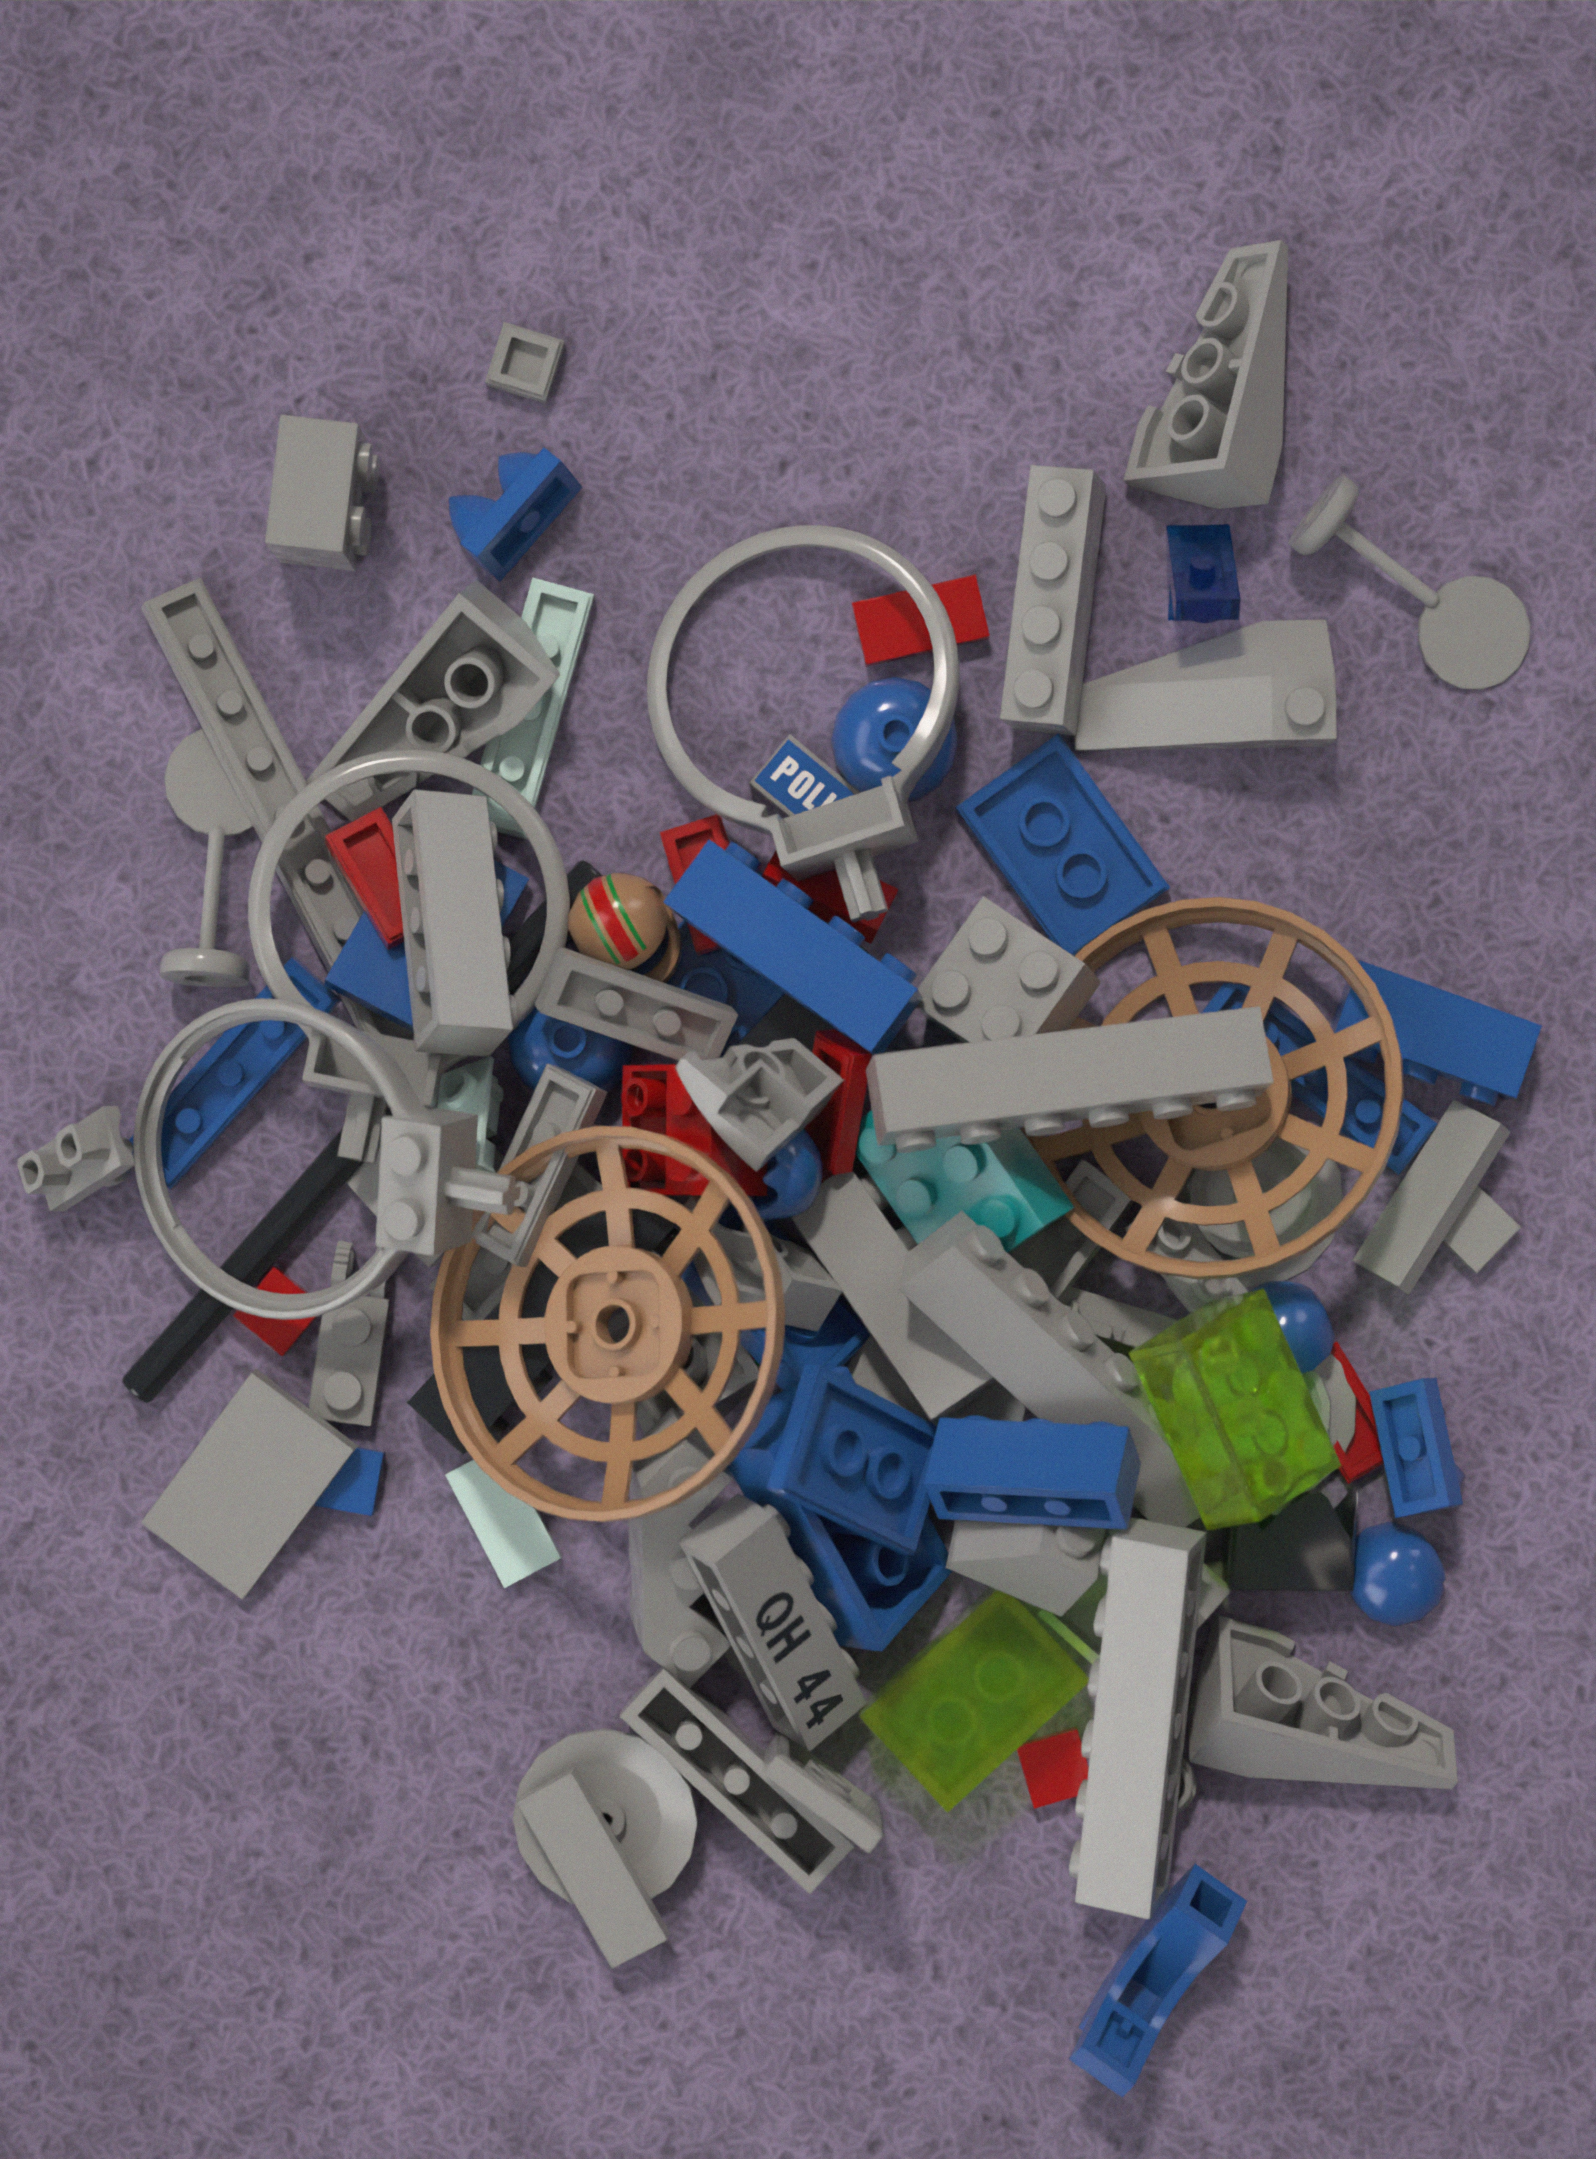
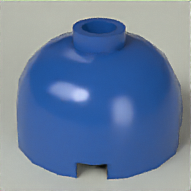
(876, 728)
(571, 1047)

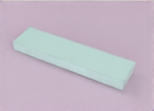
(522, 754)

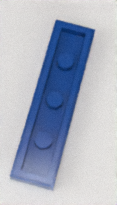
(232, 1077)
(1365, 1091)

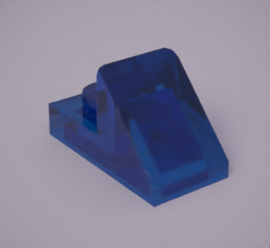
(1201, 574)

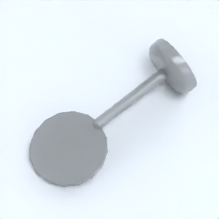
(1470, 627)
(210, 806)

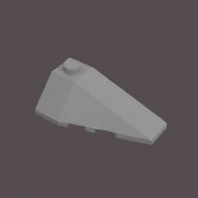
(1224, 415)
(1234, 691)
(452, 694)
(1282, 1719)

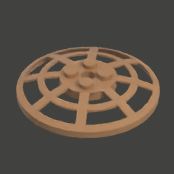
(1234, 1138)
(579, 1336)

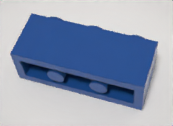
(1446, 1036)
(1033, 1472)

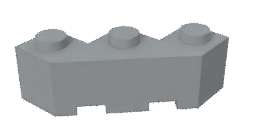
(666, 1596)

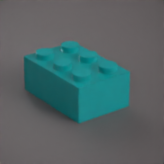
(992, 1182)

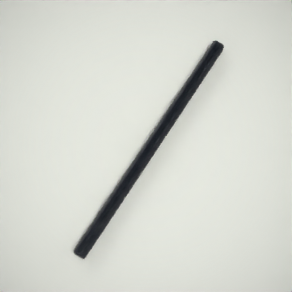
(300, 1203)

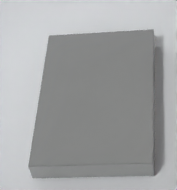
(249, 1484)
(823, 1791)

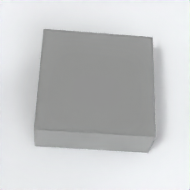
(525, 362)
(1479, 1231)

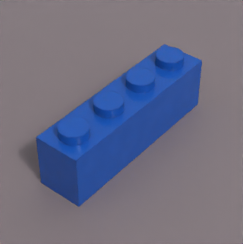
(793, 948)

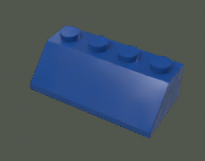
(855, 1579)

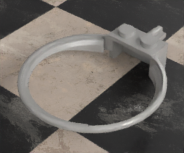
(855, 828)
(328, 1062)
(423, 1175)

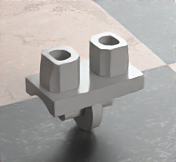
(79, 1160)

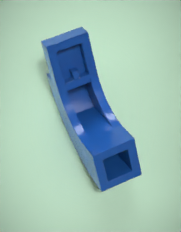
(1152, 1977)

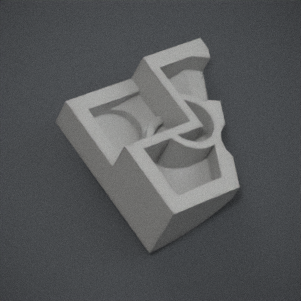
(759, 1094)
(806, 1282)

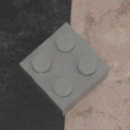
(320, 493)
(1004, 981)

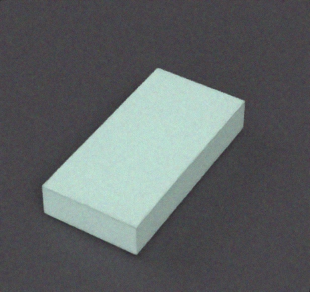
(505, 1525)

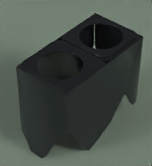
(1297, 1550)

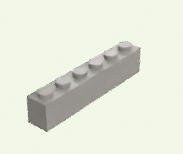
(1069, 1077)
(1041, 1351)
(1138, 1716)

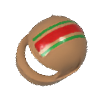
(623, 924)

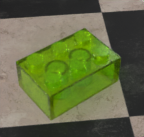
(1235, 1409)
(973, 1696)

